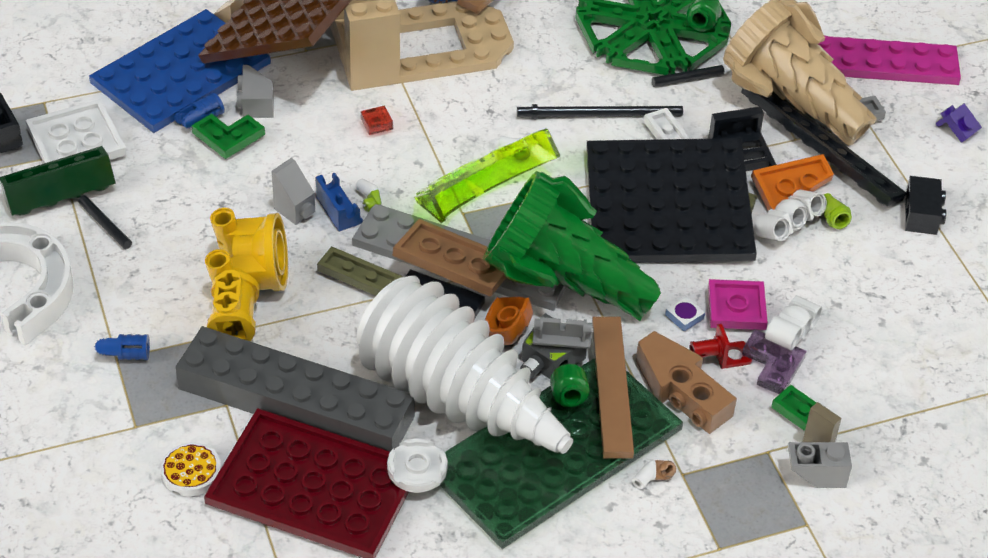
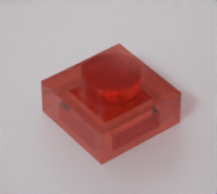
(376, 120)

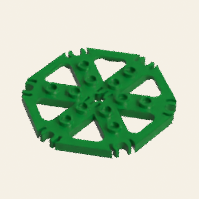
(665, 25)

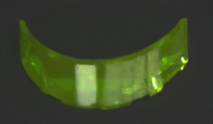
(486, 173)

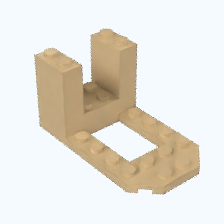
(370, 42)

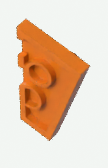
(784, 179)

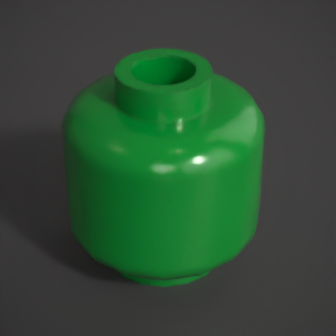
(703, 14)
(569, 385)

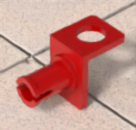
(719, 347)

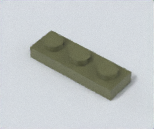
(355, 271)

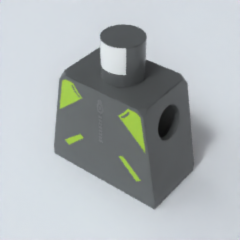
(548, 358)

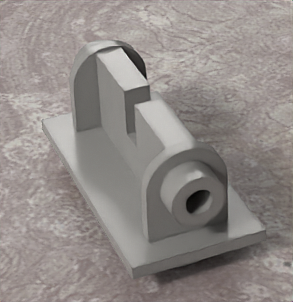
(569, 334)

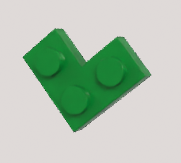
(228, 139)

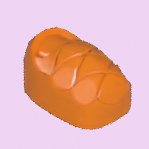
(509, 317)

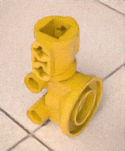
(249, 260)

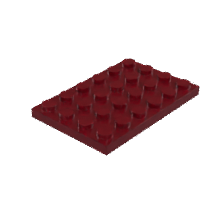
(309, 484)

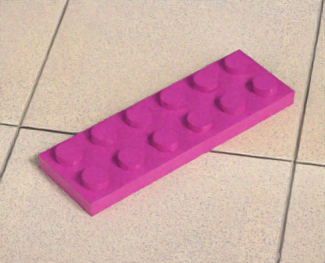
(894, 60)

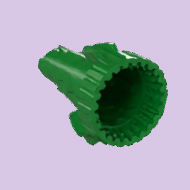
(551, 244)

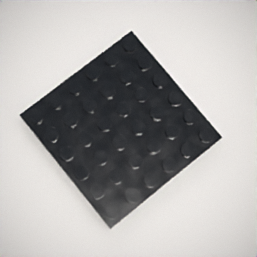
(672, 199)

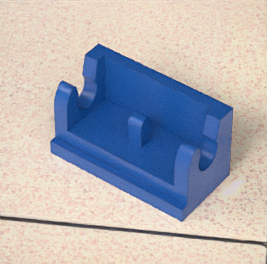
(337, 204)

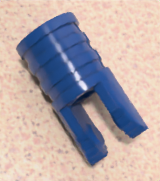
(199, 110)
(116, 346)

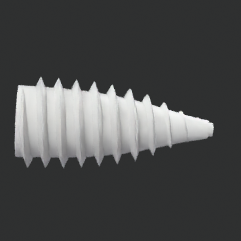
(452, 364)

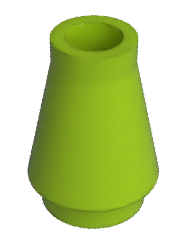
(836, 212)

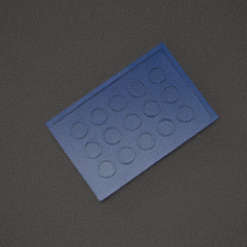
(169, 74)

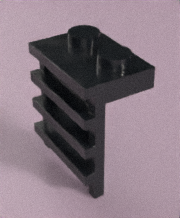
(744, 125)

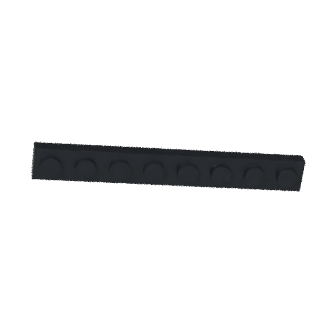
(834, 151)

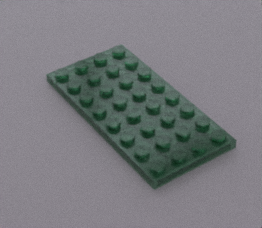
(518, 485)

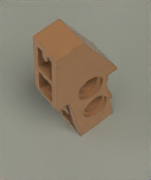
(677, 376)

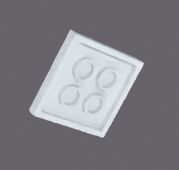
(75, 131)

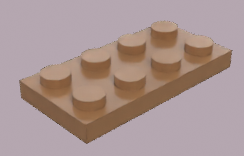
(449, 257)

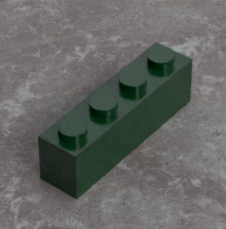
(57, 181)

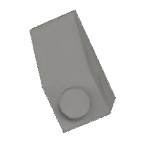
(292, 192)

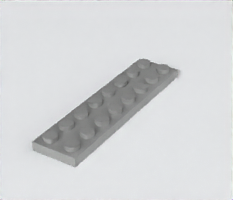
(386, 226)

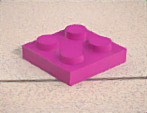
(737, 304)

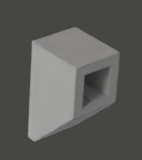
(256, 94)
(821, 463)

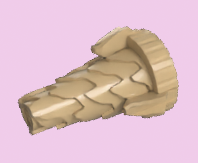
(782, 54)

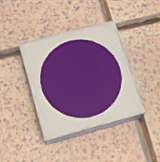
(685, 313)

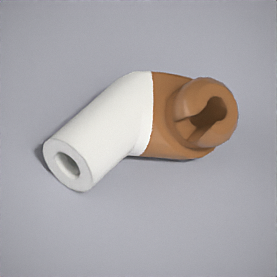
(654, 471)

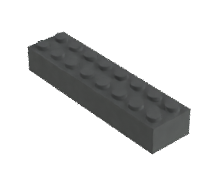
(295, 388)

